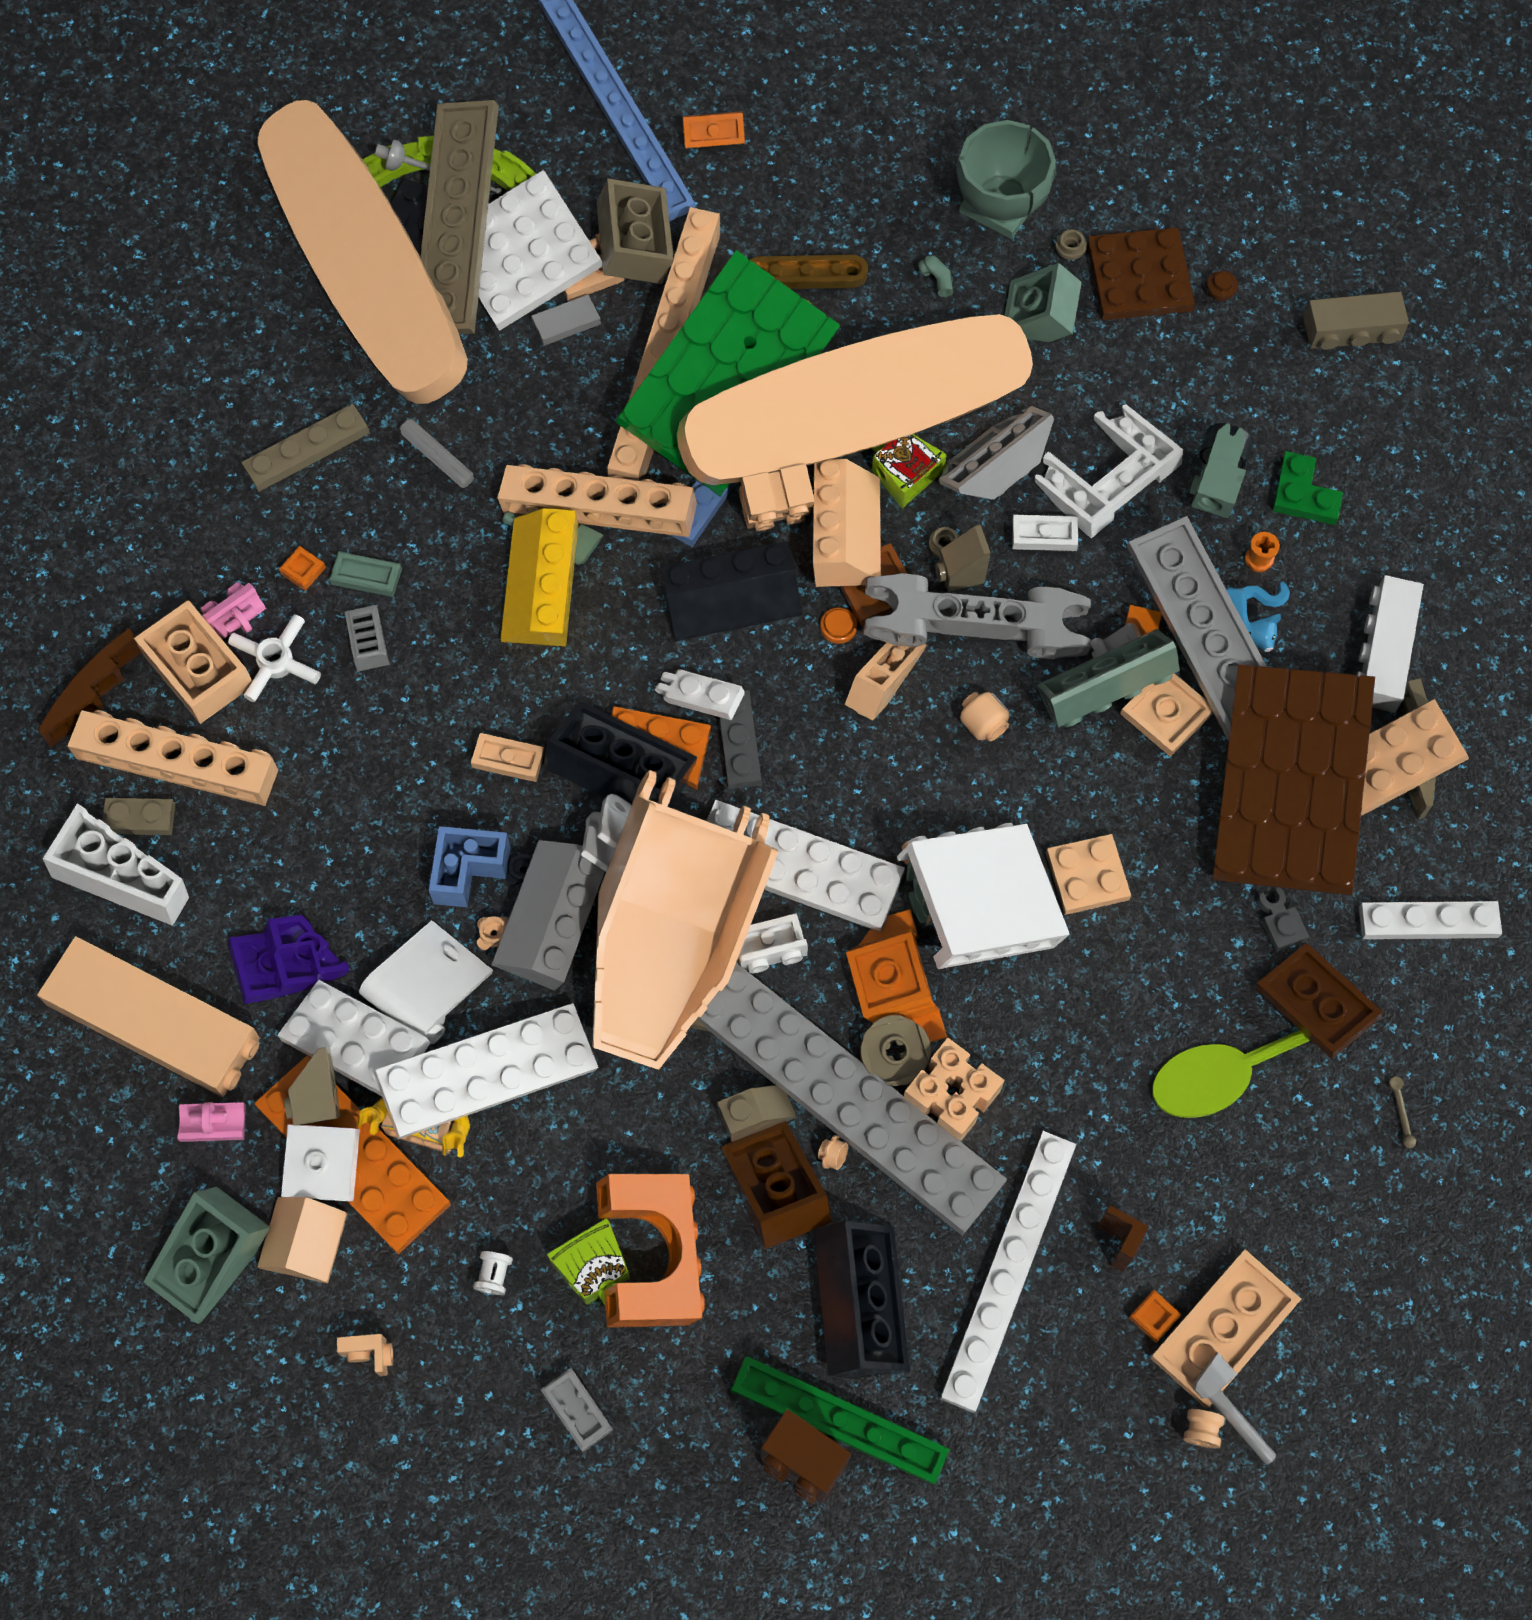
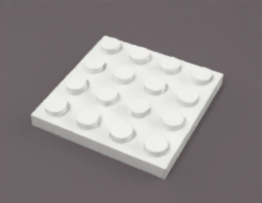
(531, 251)

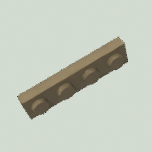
(305, 447)

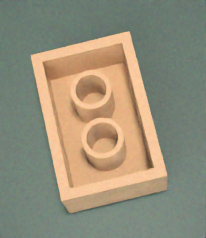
(194, 661)

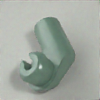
(942, 273)

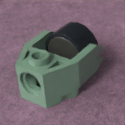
(1224, 459)

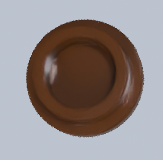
(1222, 285)

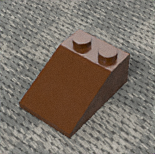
(777, 1185)

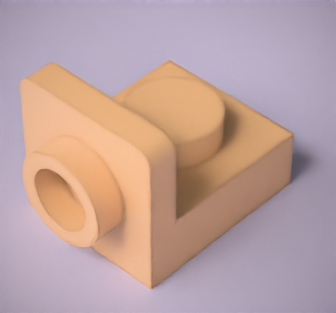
(361, 1347)

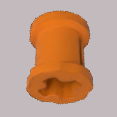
(1262, 551)

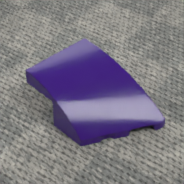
(282, 960)

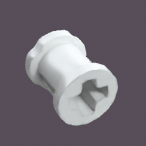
(500, 1263)

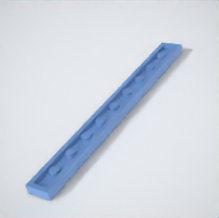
(617, 103)

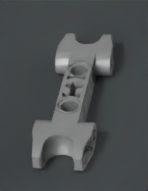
(918, 612)

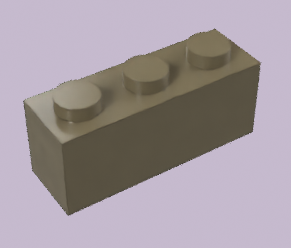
(1356, 320)

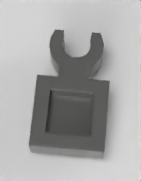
(1282, 925)

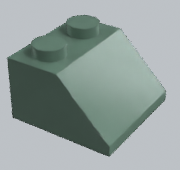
(1044, 303)

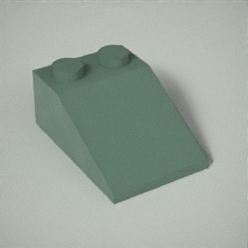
(205, 1252)

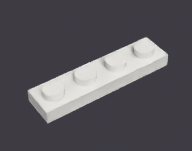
(1430, 920)

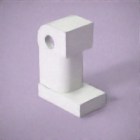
(604, 831)

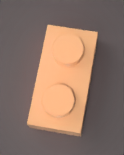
(508, 757)

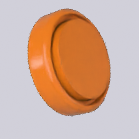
(838, 625)

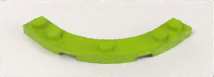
(506, 168)

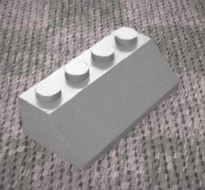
(549, 914)

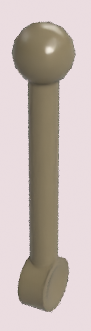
(1395, 1085)

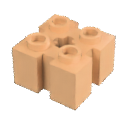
(776, 497)
(951, 1068)

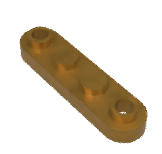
(815, 270)

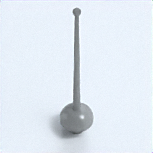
(396, 156)

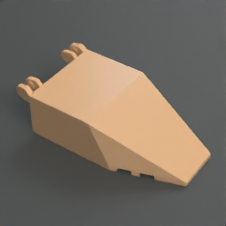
(671, 922)

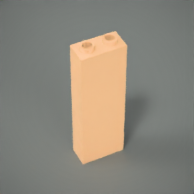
(150, 1017)

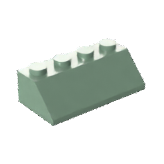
(1109, 678)

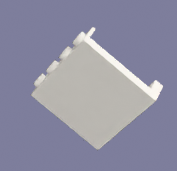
(986, 894)

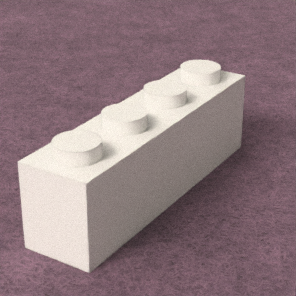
(1390, 639)

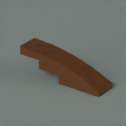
(88, 686)

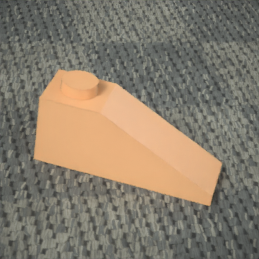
(881, 678)

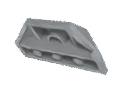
(999, 455)

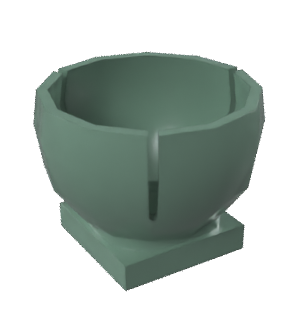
(1000, 178)

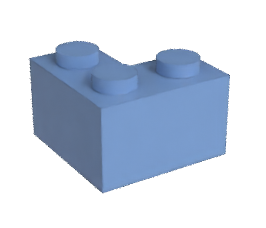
(465, 854)

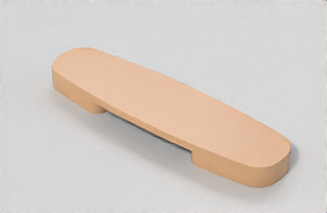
(361, 253)
(854, 398)

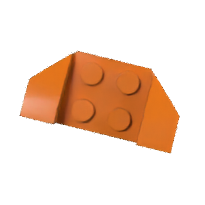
(892, 976)

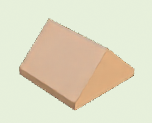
(302, 1238)

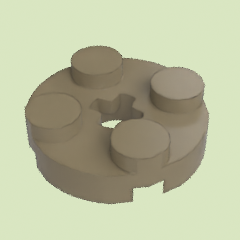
(905, 1033)

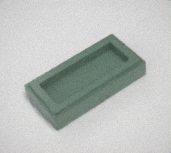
(365, 574)

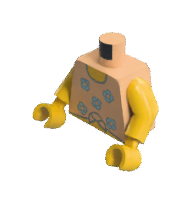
(441, 1138)

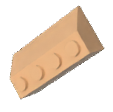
(845, 524)

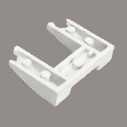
(1150, 458)

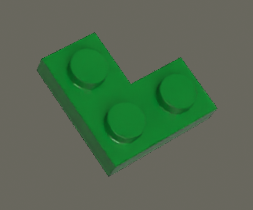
(1299, 497)

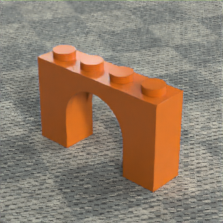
(667, 1205)

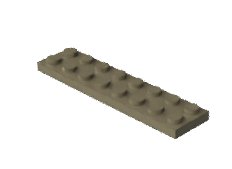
(459, 205)

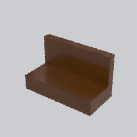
(1126, 1229)

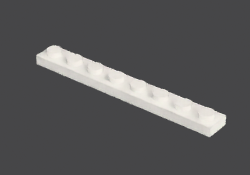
(1008, 1272)

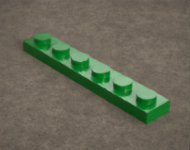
(841, 1420)

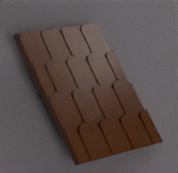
(1294, 779)

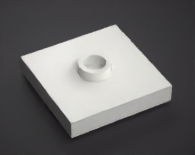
(320, 1162)

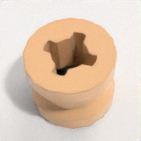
(1204, 1428)

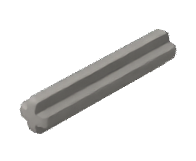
(436, 453)

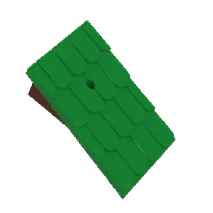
(732, 336)

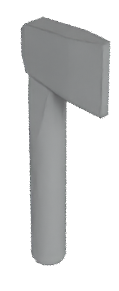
(1209, 1384)

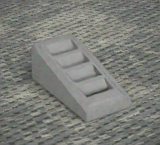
(372, 658)

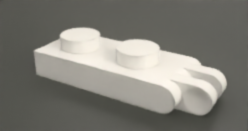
(701, 693)

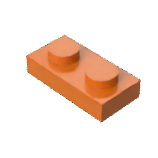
(713, 129)

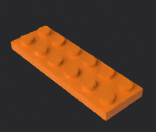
(388, 1186)

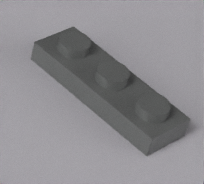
(741, 747)

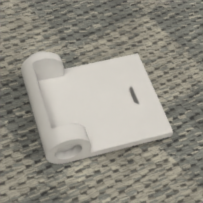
(425, 981)

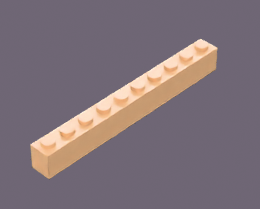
(680, 297)

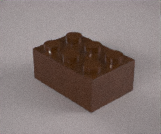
(803, 1458)

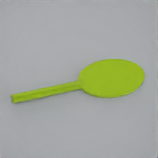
(1212, 1076)

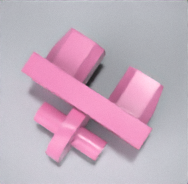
(234, 611)
(211, 1121)

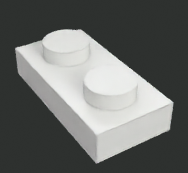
(1045, 532)

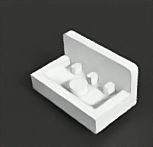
(773, 943)

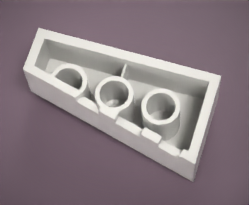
(113, 868)

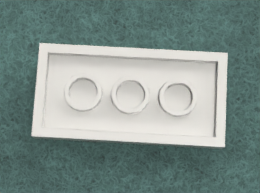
(356, 1034)

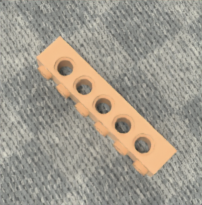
(610, 511)
(251, 785)

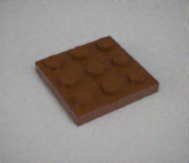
(1140, 273)

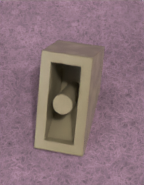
(964, 560)
(314, 1092)
(754, 1111)

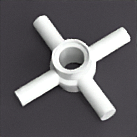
(278, 668)

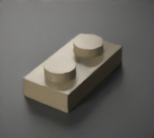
(139, 816)

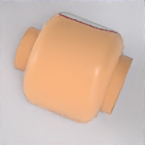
(984, 716)

